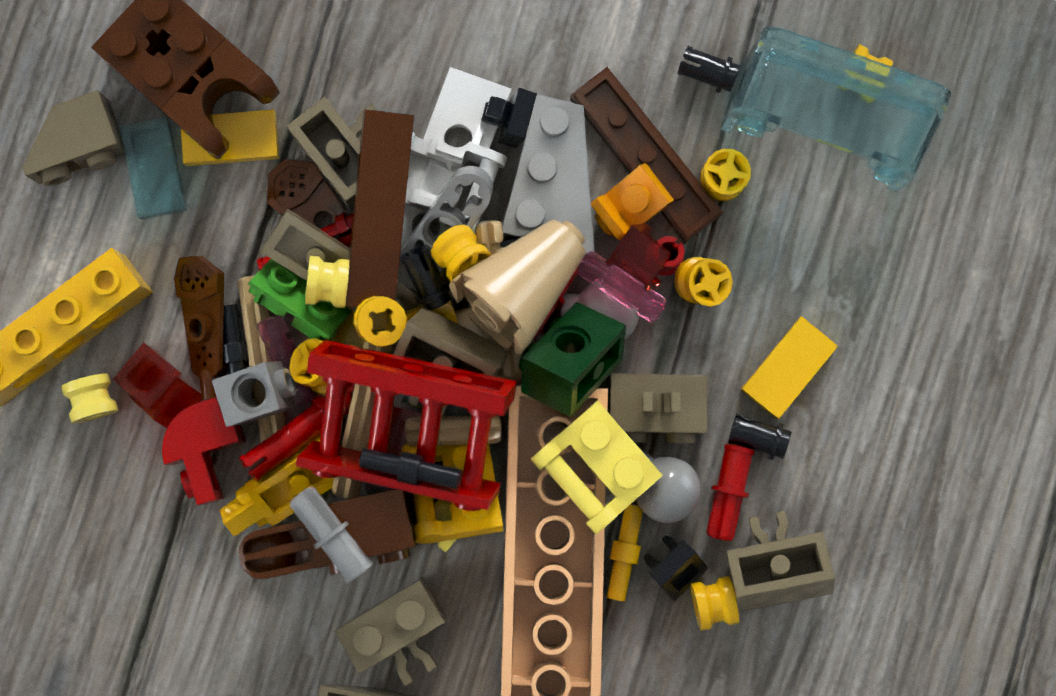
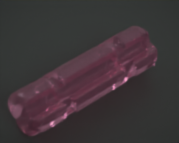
(621, 286)
(281, 349)

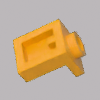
(631, 202)

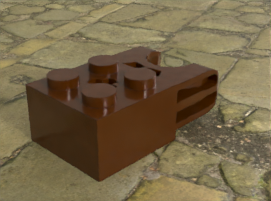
(190, 75)
(376, 522)

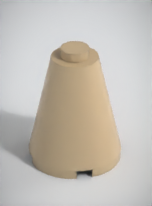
(520, 283)

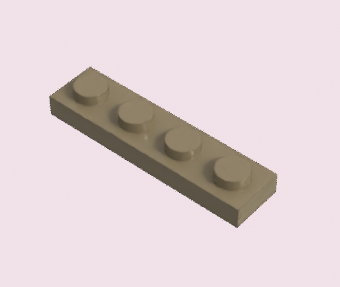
(297, 239)

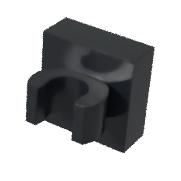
(510, 115)
(677, 568)

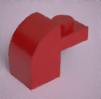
(191, 440)

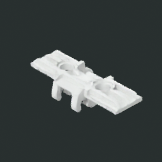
(435, 161)

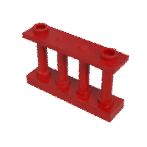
(435, 387)

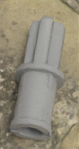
(330, 534)

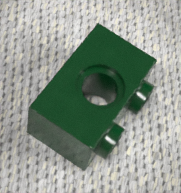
(572, 358)

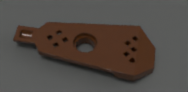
(307, 201)
(202, 300)

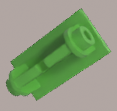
(285, 292)

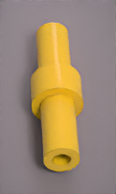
(625, 553)

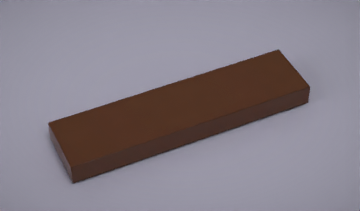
(638, 142)
(379, 205)

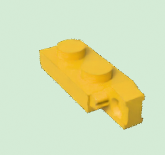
(271, 496)

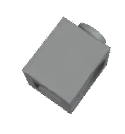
(236, 397)

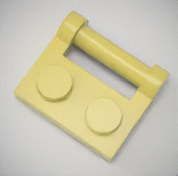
(611, 458)

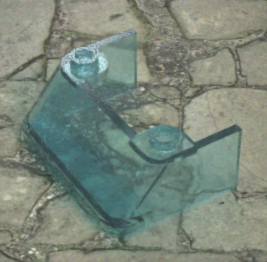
(838, 102)

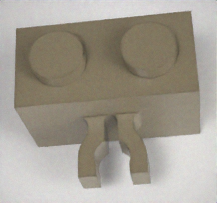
(331, 145)
(446, 343)
(659, 405)
(780, 569)
(391, 627)

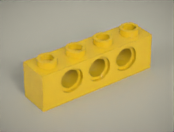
(67, 320)

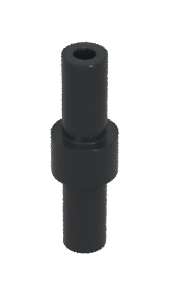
(234, 348)
(410, 468)

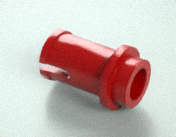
(677, 252)

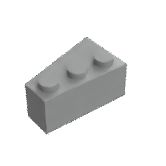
(552, 172)

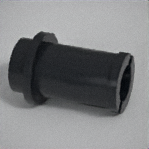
(712, 71)
(426, 278)
(760, 436)

